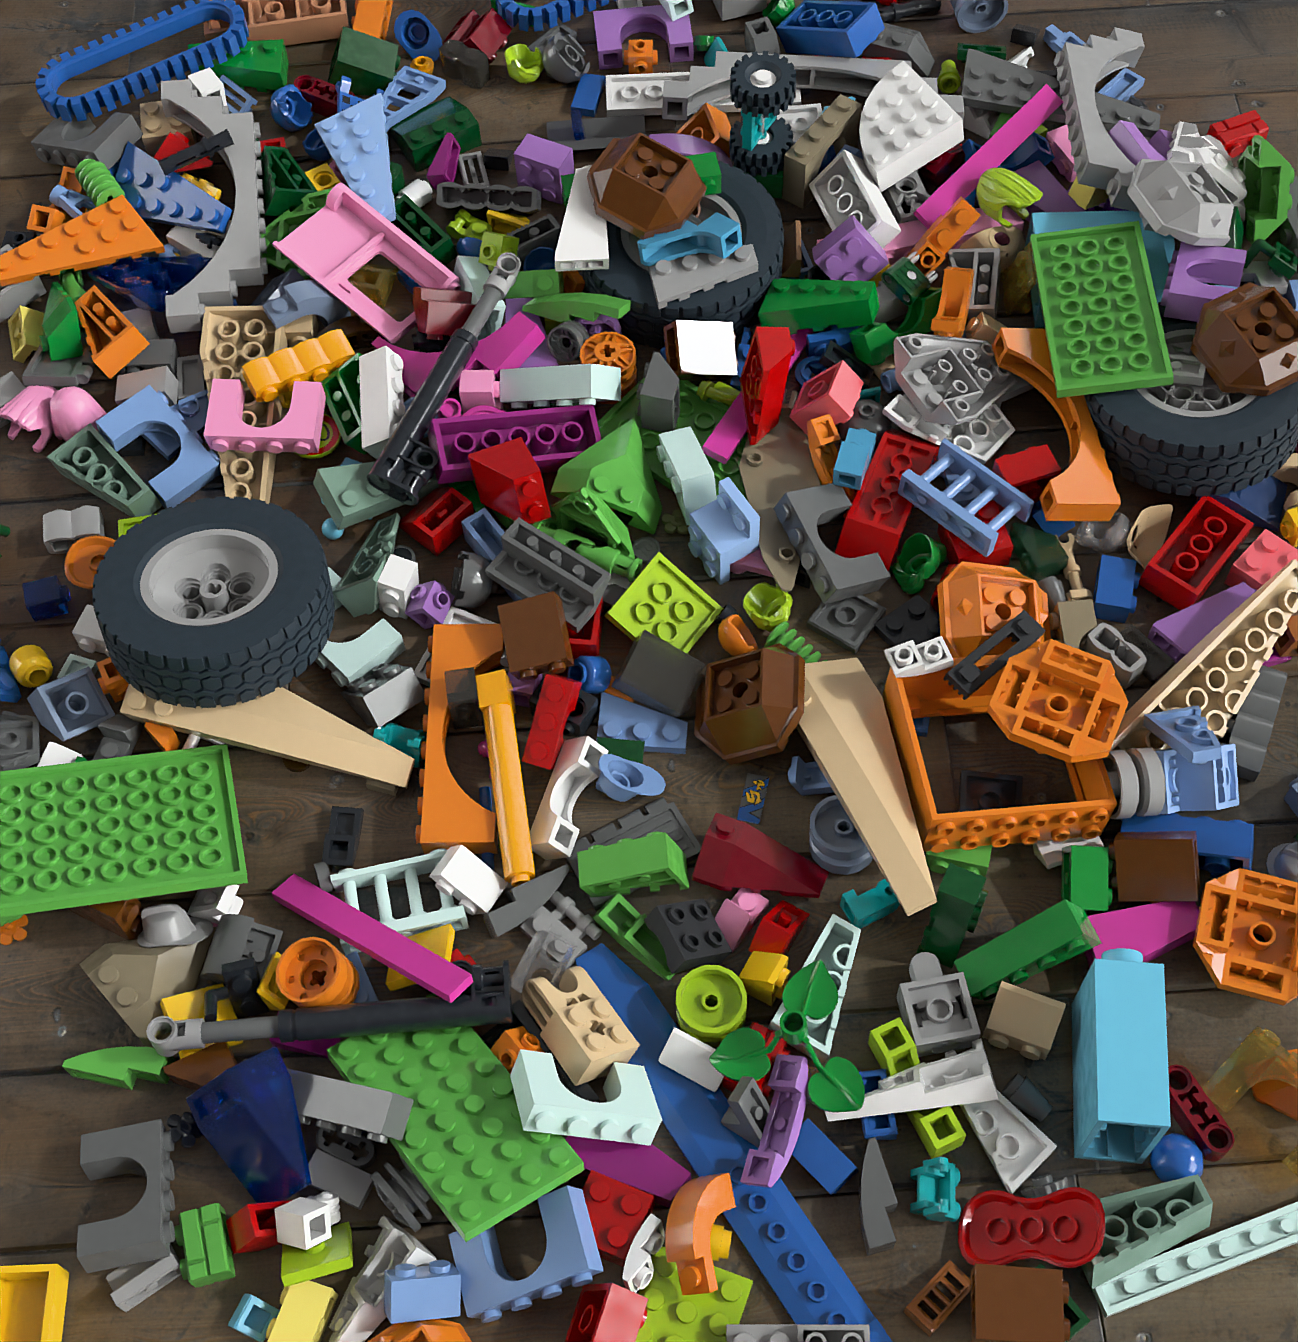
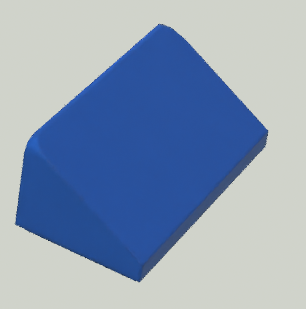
(878, 1126)

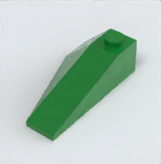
(60, 326)

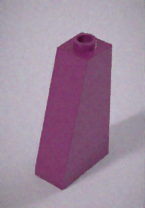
(632, 1164)

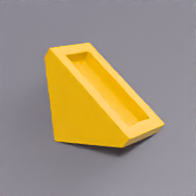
(505, 222)
(268, 987)

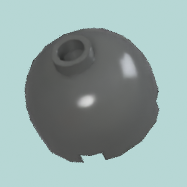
(564, 59)
(867, 416)
(470, 581)

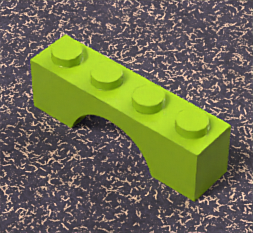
(897, 1052)

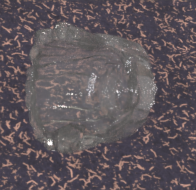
(1104, 535)

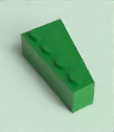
(258, 65)
(1028, 949)

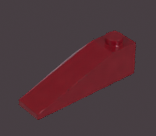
(749, 859)

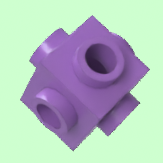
(429, 604)

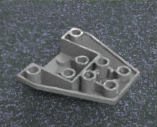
(949, 376)

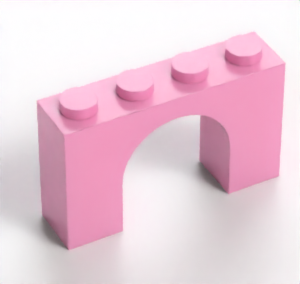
(294, 433)

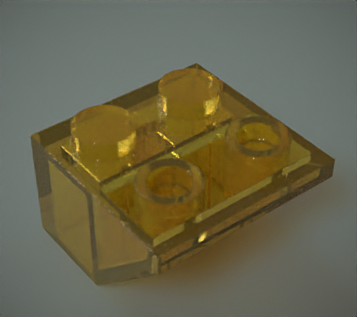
(375, 282)

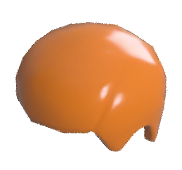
(735, 636)

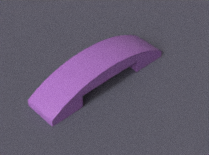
(690, 145)
(783, 1122)

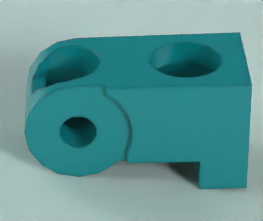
(870, 905)

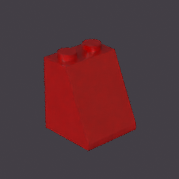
(510, 481)

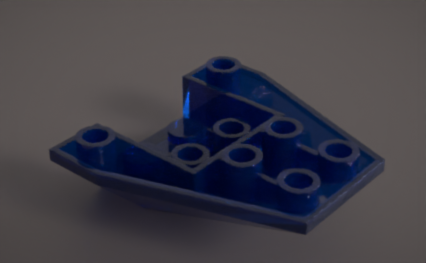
(149, 279)
(255, 1126)

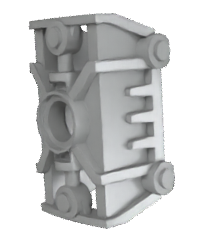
(913, 197)

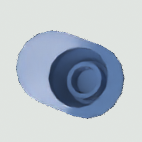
(625, 779)

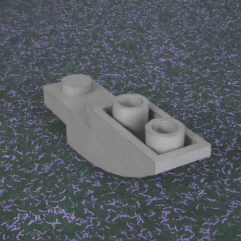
(798, 1332)

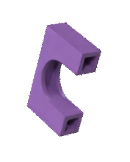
(616, 25)
(1136, 147)
(1192, 268)

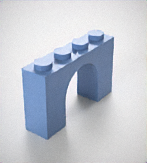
(150, 412)
(568, 1260)

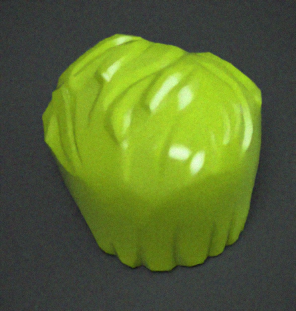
(523, 63)
(767, 605)

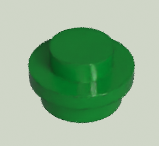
(703, 42)

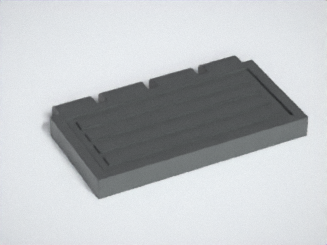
(63, 372)
(659, 818)

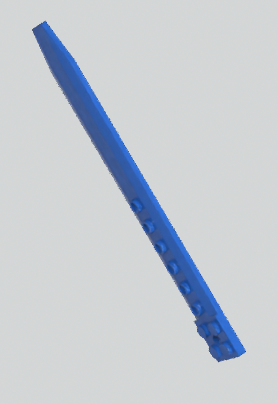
(765, 1218)

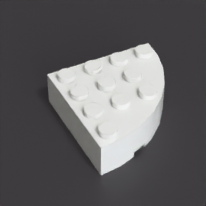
(905, 126)

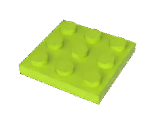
(664, 605)
(690, 1317)

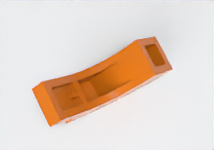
(47, 218)
(954, 302)
(690, 1230)

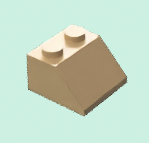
(1023, 1021)

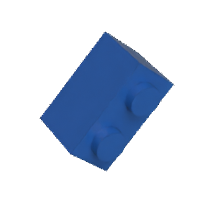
(1114, 588)

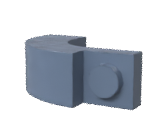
(305, 299)

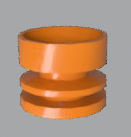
(614, 351)
(310, 964)

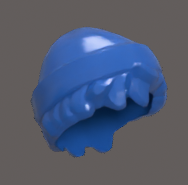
(290, 109)

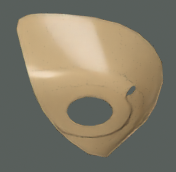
(986, 239)
(1151, 533)

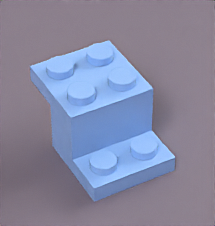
(724, 531)
(1201, 786)

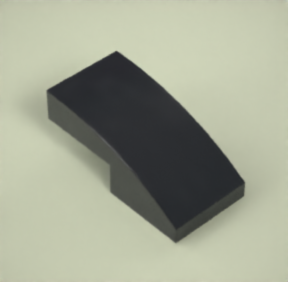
(343, 836)

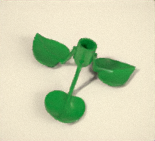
(810, 993)

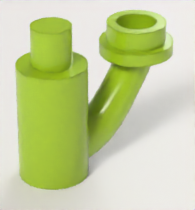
(717, 391)

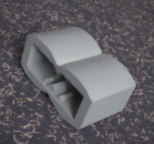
(65, 527)
(1125, 657)

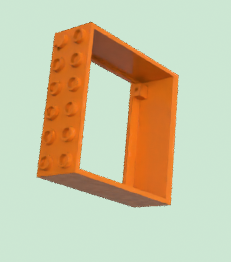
(933, 696)

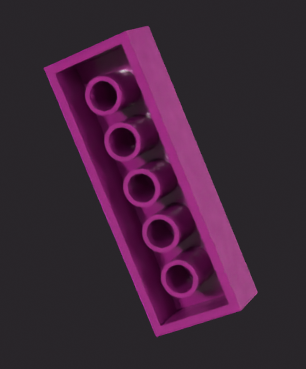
(549, 433)

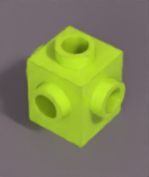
(494, 245)

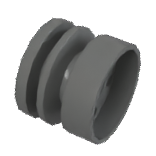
(403, 1194)

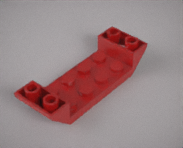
(877, 510)

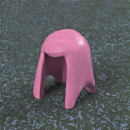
(72, 411)
(31, 412)

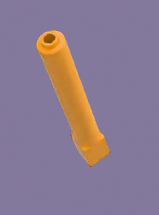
(498, 710)

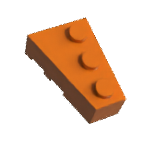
(108, 332)

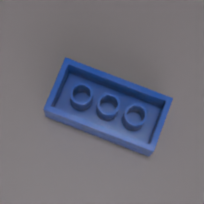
(830, 28)

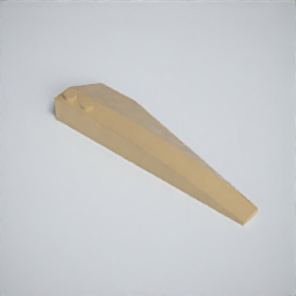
(228, 341)
(1220, 667)
(281, 727)
(857, 754)

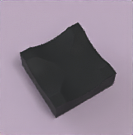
(688, 934)

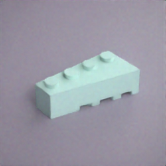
(560, 385)
(837, 951)

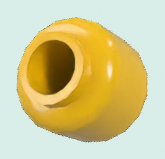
(30, 666)

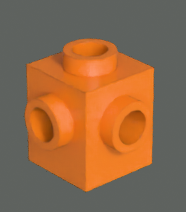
(640, 56)
(111, 680)
(510, 1043)

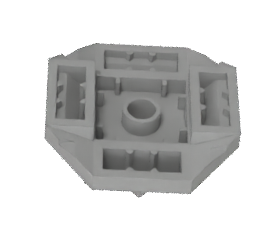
(1182, 201)

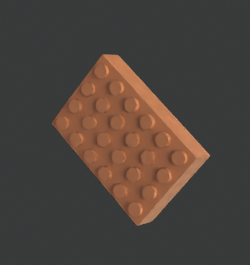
(287, 20)

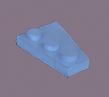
(635, 722)

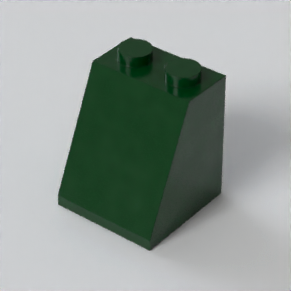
(365, 61)

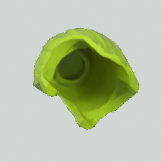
(1005, 188)

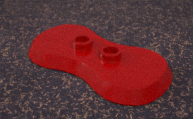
(1055, 1228)

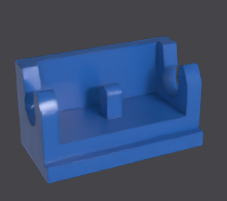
(822, 1158)

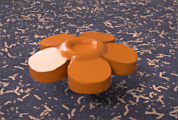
(13, 930)

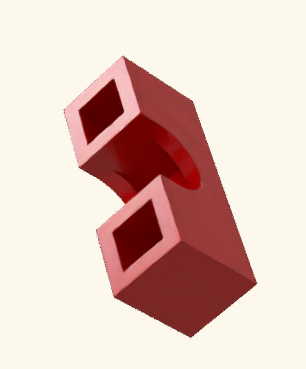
(554, 705)

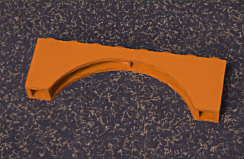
(1087, 485)
(446, 810)

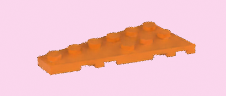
(82, 243)

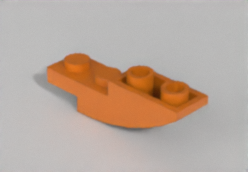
(943, 235)

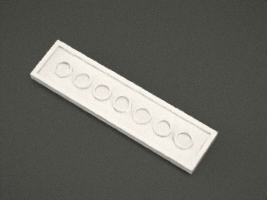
(644, 94)

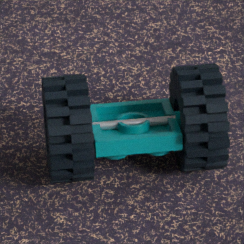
(761, 88)

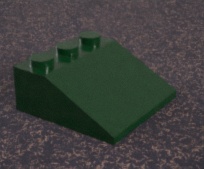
(424, 131)

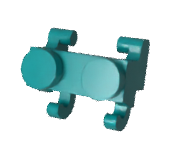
(402, 739)
(936, 1190)

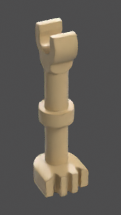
(1073, 572)

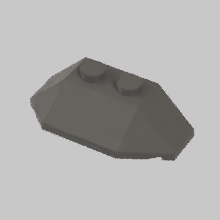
(904, 45)

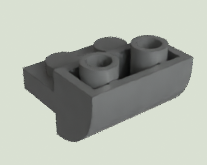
(239, 939)

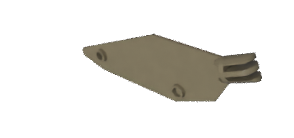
(769, 470)

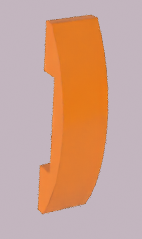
(821, 439)

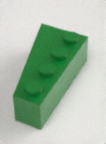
(819, 304)

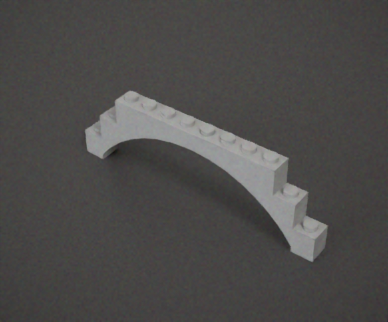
(816, 72)
(1095, 154)
(240, 255)

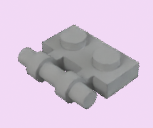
(545, 920)

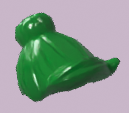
(778, 10)
(917, 562)

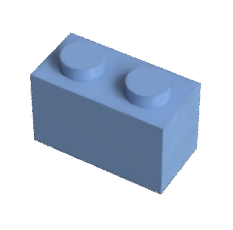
(422, 1292)

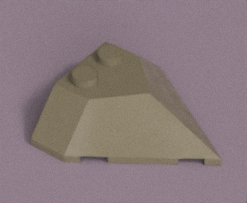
(139, 977)

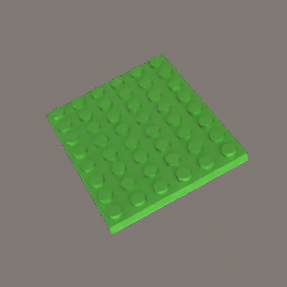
(118, 830)

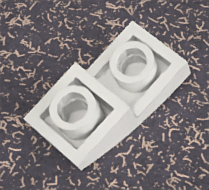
(919, 659)
(638, 1264)

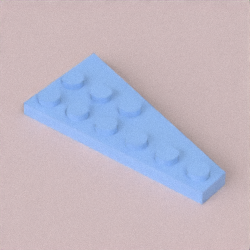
(361, 152)

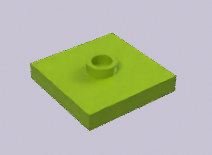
(320, 1260)

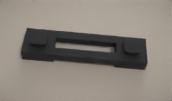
(969, 678)

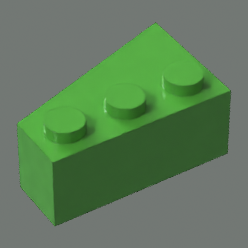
(632, 864)

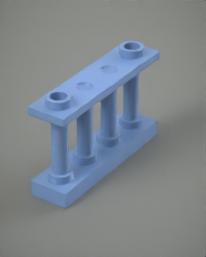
(953, 516)

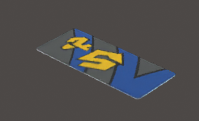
(753, 798)

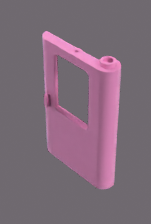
(347, 237)

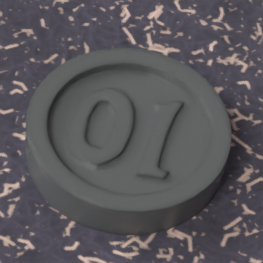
(646, 548)

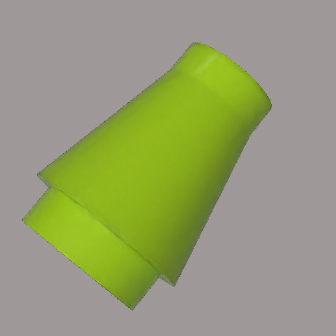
(949, 78)

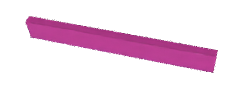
(990, 155)
(733, 425)
(373, 938)

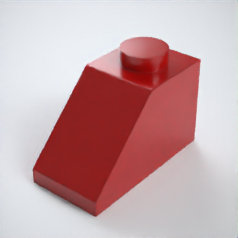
(779, 929)
(254, 1227)

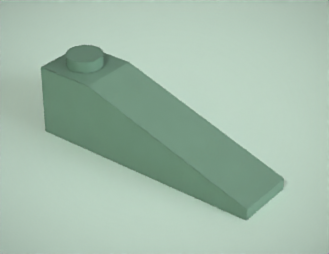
(359, 584)

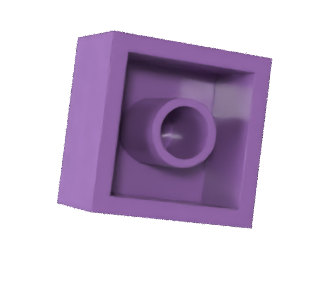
(541, 164)
(850, 253)

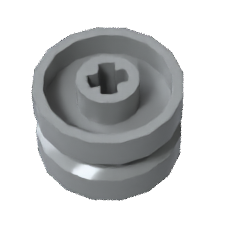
(1136, 782)

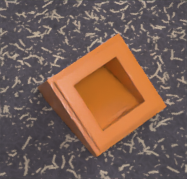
(163, 736)

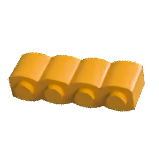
(306, 361)

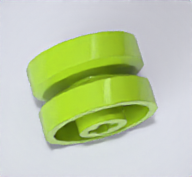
(711, 987)

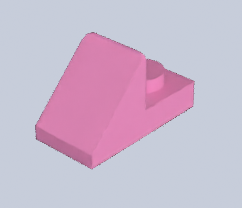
(739, 915)

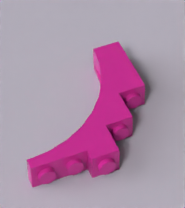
(500, 350)

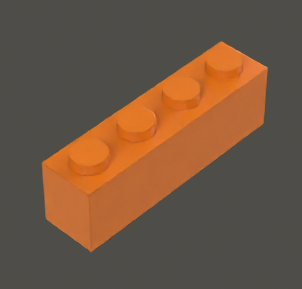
(372, 17)

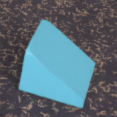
(253, 1317)

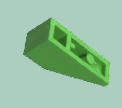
(536, 284)

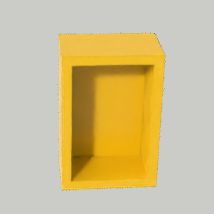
(32, 1302)

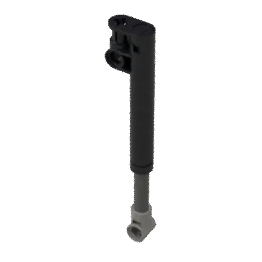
(399, 460)
(482, 1003)

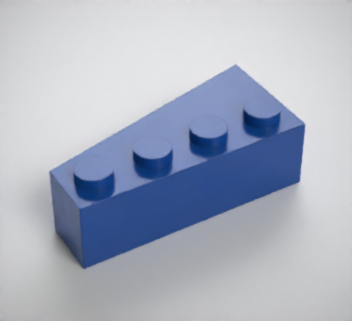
(1220, 844)

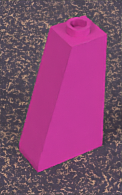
(1145, 928)

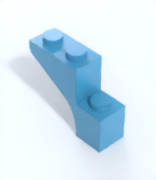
(713, 236)
(854, 458)

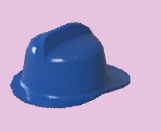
(417, 35)

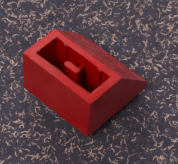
(175, 143)
(437, 519)

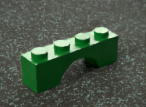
(876, 341)

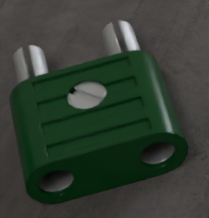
(907, 280)

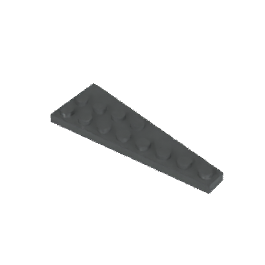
(1007, 87)

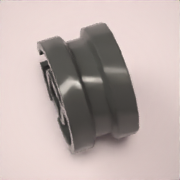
(559, 340)

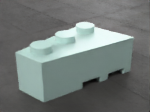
(687, 469)

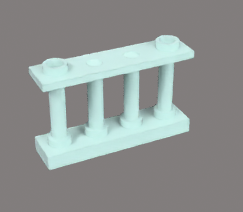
(378, 875)

